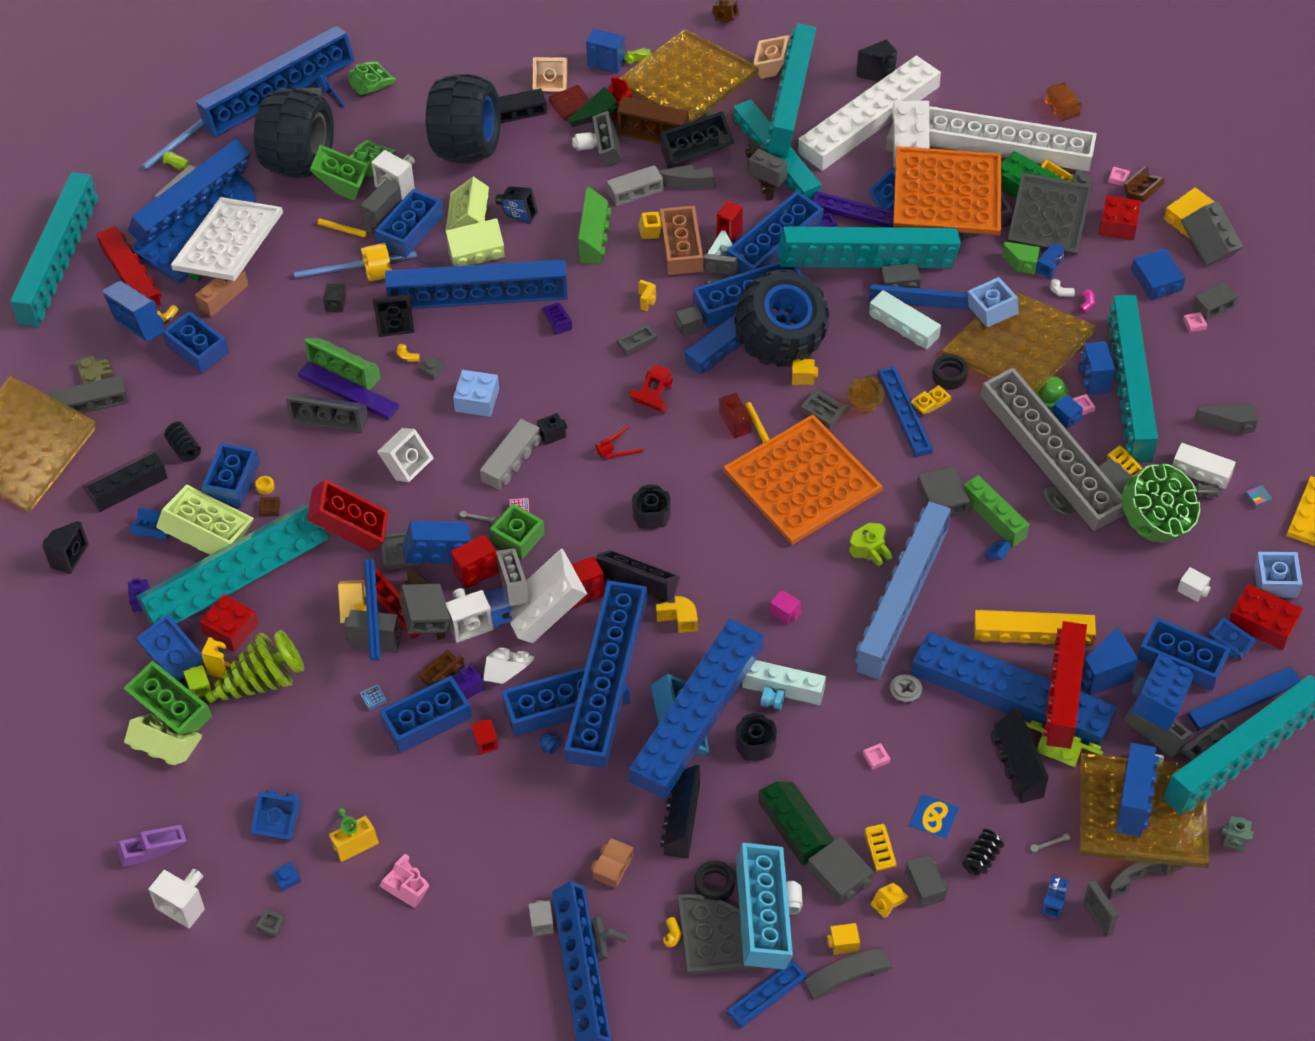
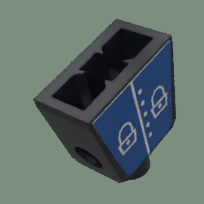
(518, 203)

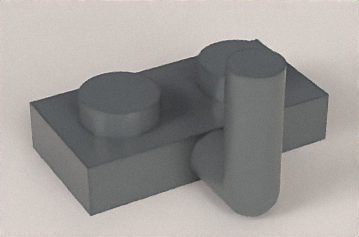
(600, 937)

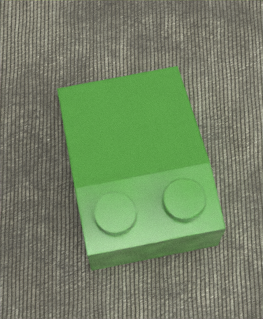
(339, 171)

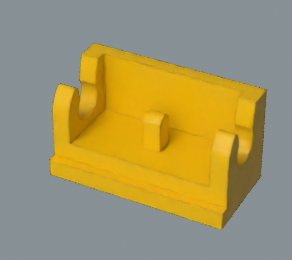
(214, 659)
(352, 844)

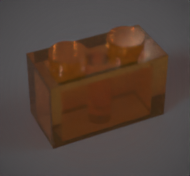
(1063, 101)

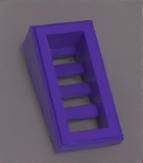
(558, 327)

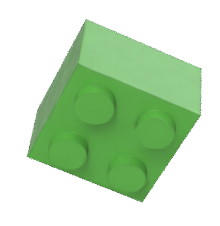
(517, 530)

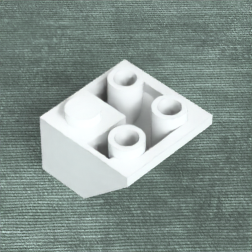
(503, 665)

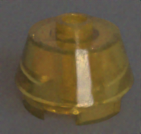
(865, 394)

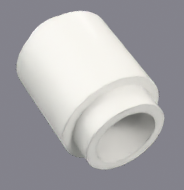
(584, 141)
(794, 894)

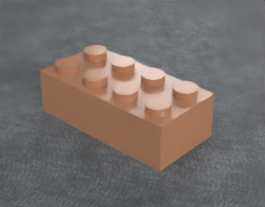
(681, 240)

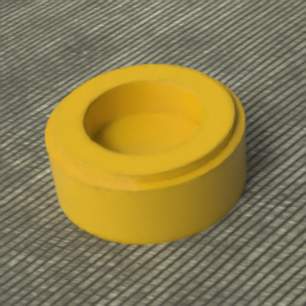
(264, 485)

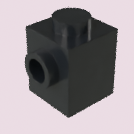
(552, 428)

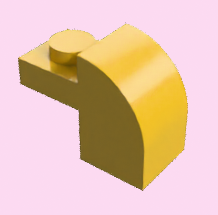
(682, 610)

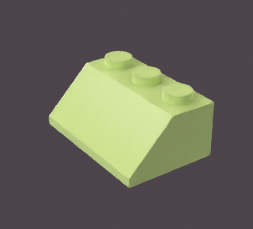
(467, 204)
(475, 243)
(159, 740)

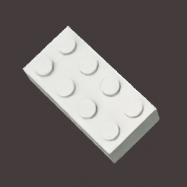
(910, 125)

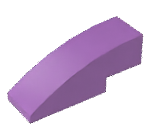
(150, 845)

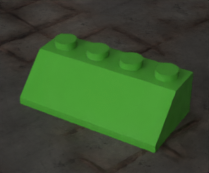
(593, 228)
(342, 362)
(168, 700)

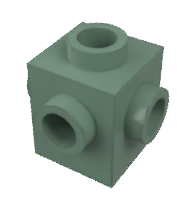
(1237, 833)

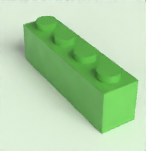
(996, 511)

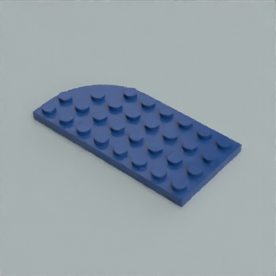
(168, 245)

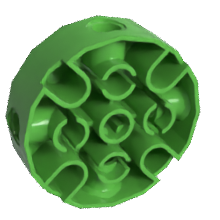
(1160, 503)

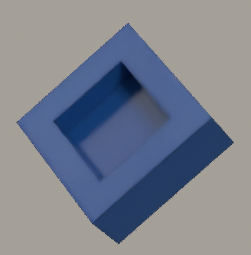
(998, 550)
(286, 876)

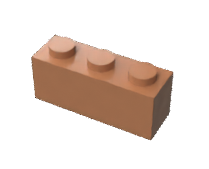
(219, 293)

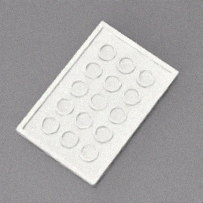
(227, 238)

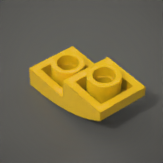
(932, 400)

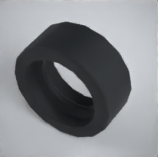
(950, 361)
(715, 867)

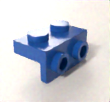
(146, 524)
(1232, 637)

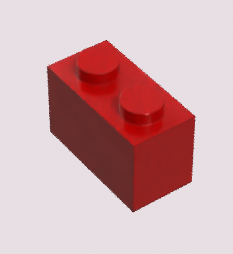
(730, 220)

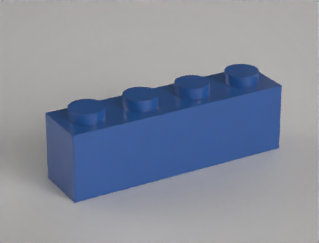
(713, 347)

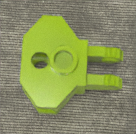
(870, 544)

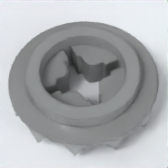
(905, 681)

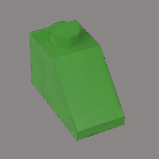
(1021, 257)

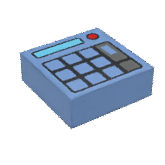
(373, 697)

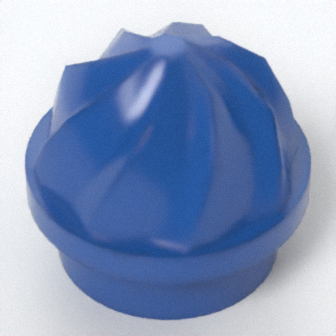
(549, 743)

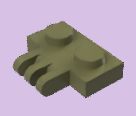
(92, 370)

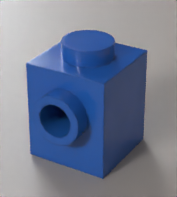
(1067, 411)

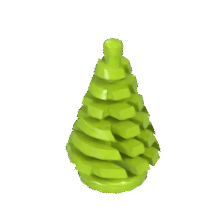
(259, 668)

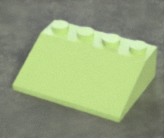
(203, 520)

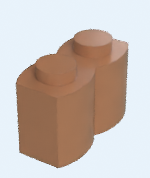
(612, 863)

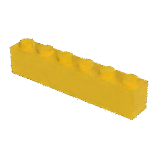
(1026, 626)

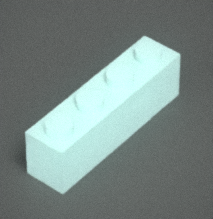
(904, 319)
(796, 683)

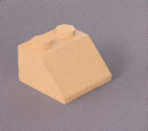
(771, 55)
(550, 73)

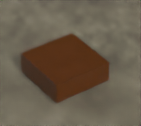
(269, 506)

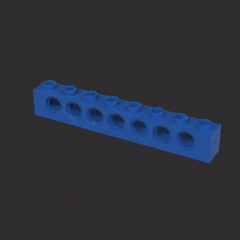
(580, 963)

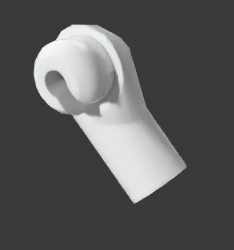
(1060, 291)

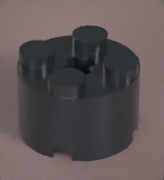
(651, 507)
(756, 737)

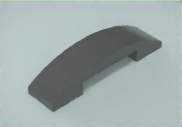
(1135, 871)
(847, 970)

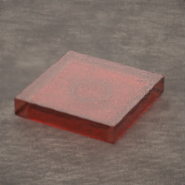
(568, 101)

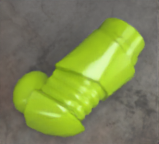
(637, 56)
(176, 161)

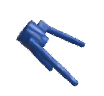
(322, 82)

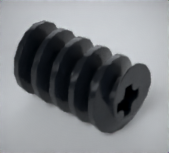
(182, 441)
(983, 852)

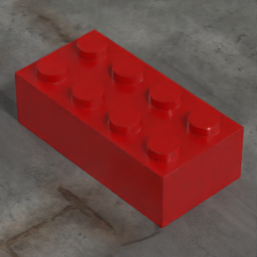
(347, 515)

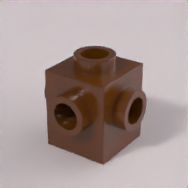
(725, 10)

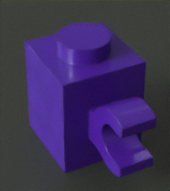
(136, 587)
(469, 681)

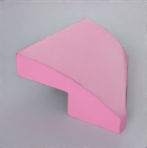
(405, 882)

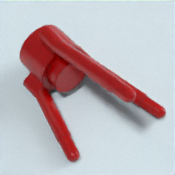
(605, 447)

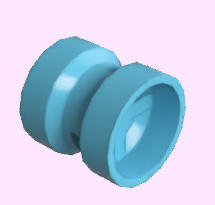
(771, 698)

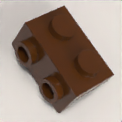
(1142, 185)
(441, 668)

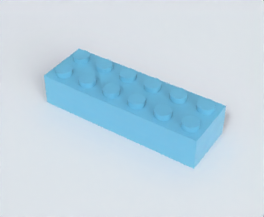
(763, 906)

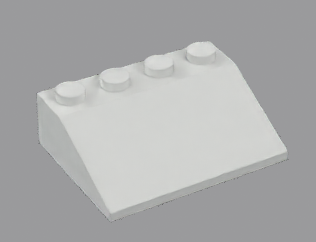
(550, 594)

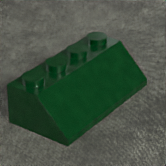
(794, 819)

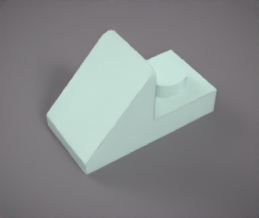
(721, 244)

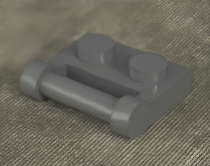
(824, 413)

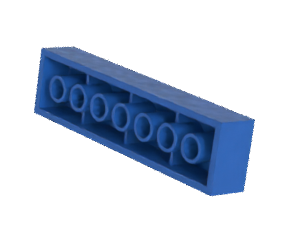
(189, 192)

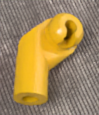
(169, 314)
(405, 355)
(675, 933)

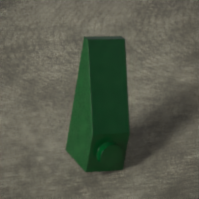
(599, 103)

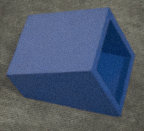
(1109, 664)

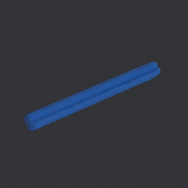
(372, 610)

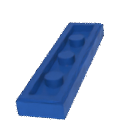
(766, 994)

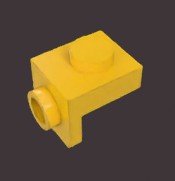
(648, 294)
(888, 898)

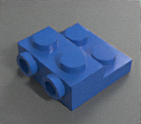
(276, 815)

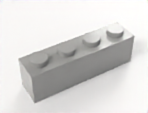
(510, 454)
(512, 577)

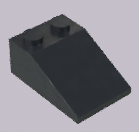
(393, 315)

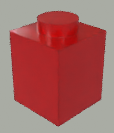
(484, 736)

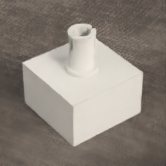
(395, 170)
(405, 454)
(469, 615)
(178, 897)

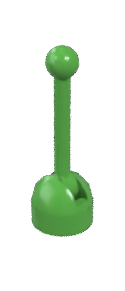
(346, 822)

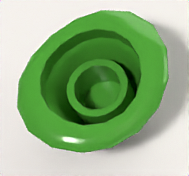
(1053, 391)

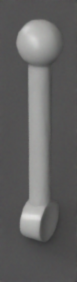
(463, 514)
(1034, 848)

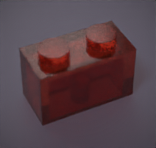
(735, 415)

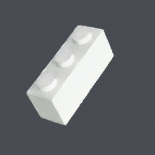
(1204, 465)

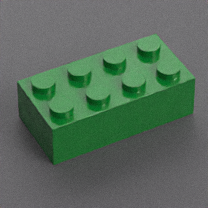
(1012, 172)

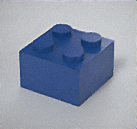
(605, 50)
(1096, 368)

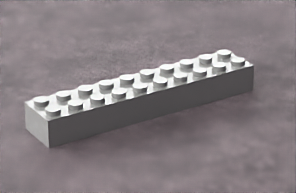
(1053, 449)

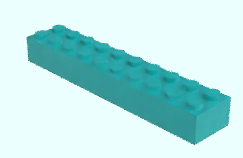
(790, 90)
(868, 247)
(54, 250)
(1132, 378)
(232, 567)
(1242, 747)

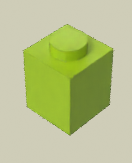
(197, 681)

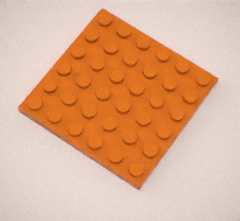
(948, 190)
(802, 479)

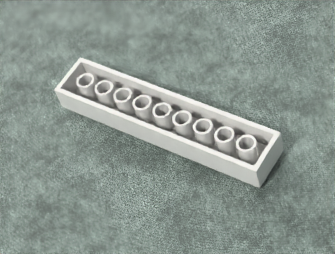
(867, 113)
(1000, 135)

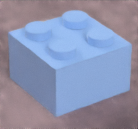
(993, 302)
(476, 393)
(1278, 573)

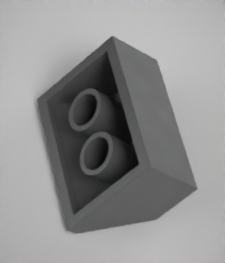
(1212, 233)

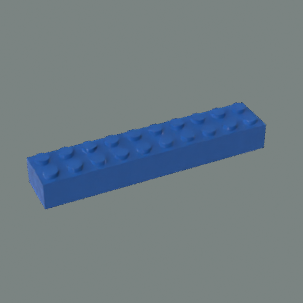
(301, 66)
(480, 284)
(606, 675)
(1003, 685)
(696, 709)

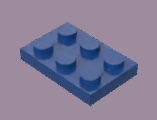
(170, 647)

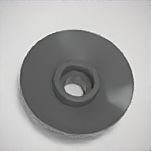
(1057, 501)

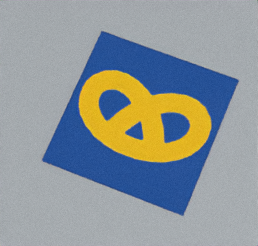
(934, 816)

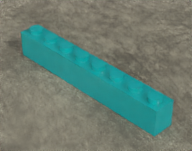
(756, 127)

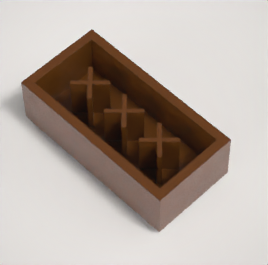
(647, 120)

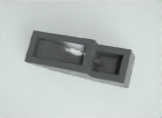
(687, 178)

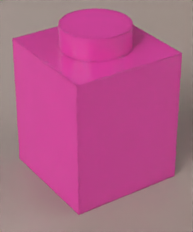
(785, 607)

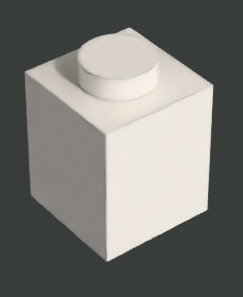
(1194, 585)

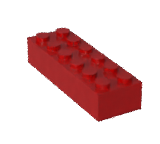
(1065, 685)

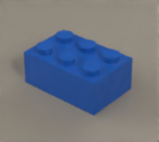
(195, 342)
(231, 474)
(433, 541)

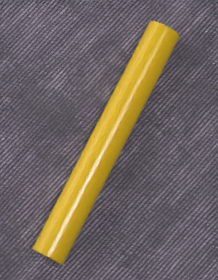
(343, 228)
(756, 421)

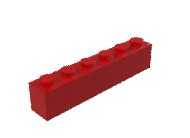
(126, 263)

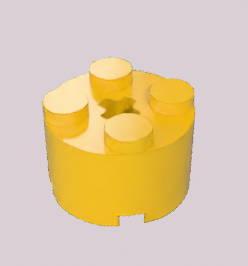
(376, 261)

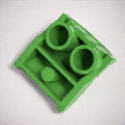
(369, 78)
(368, 152)

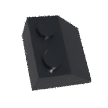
(876, 61)
(65, 547)

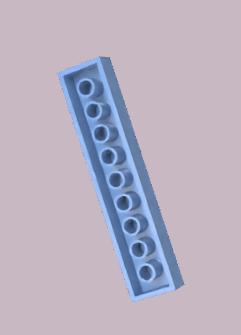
(902, 590)

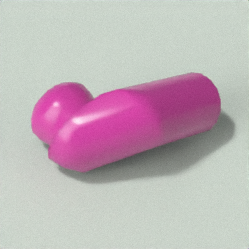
(1089, 297)

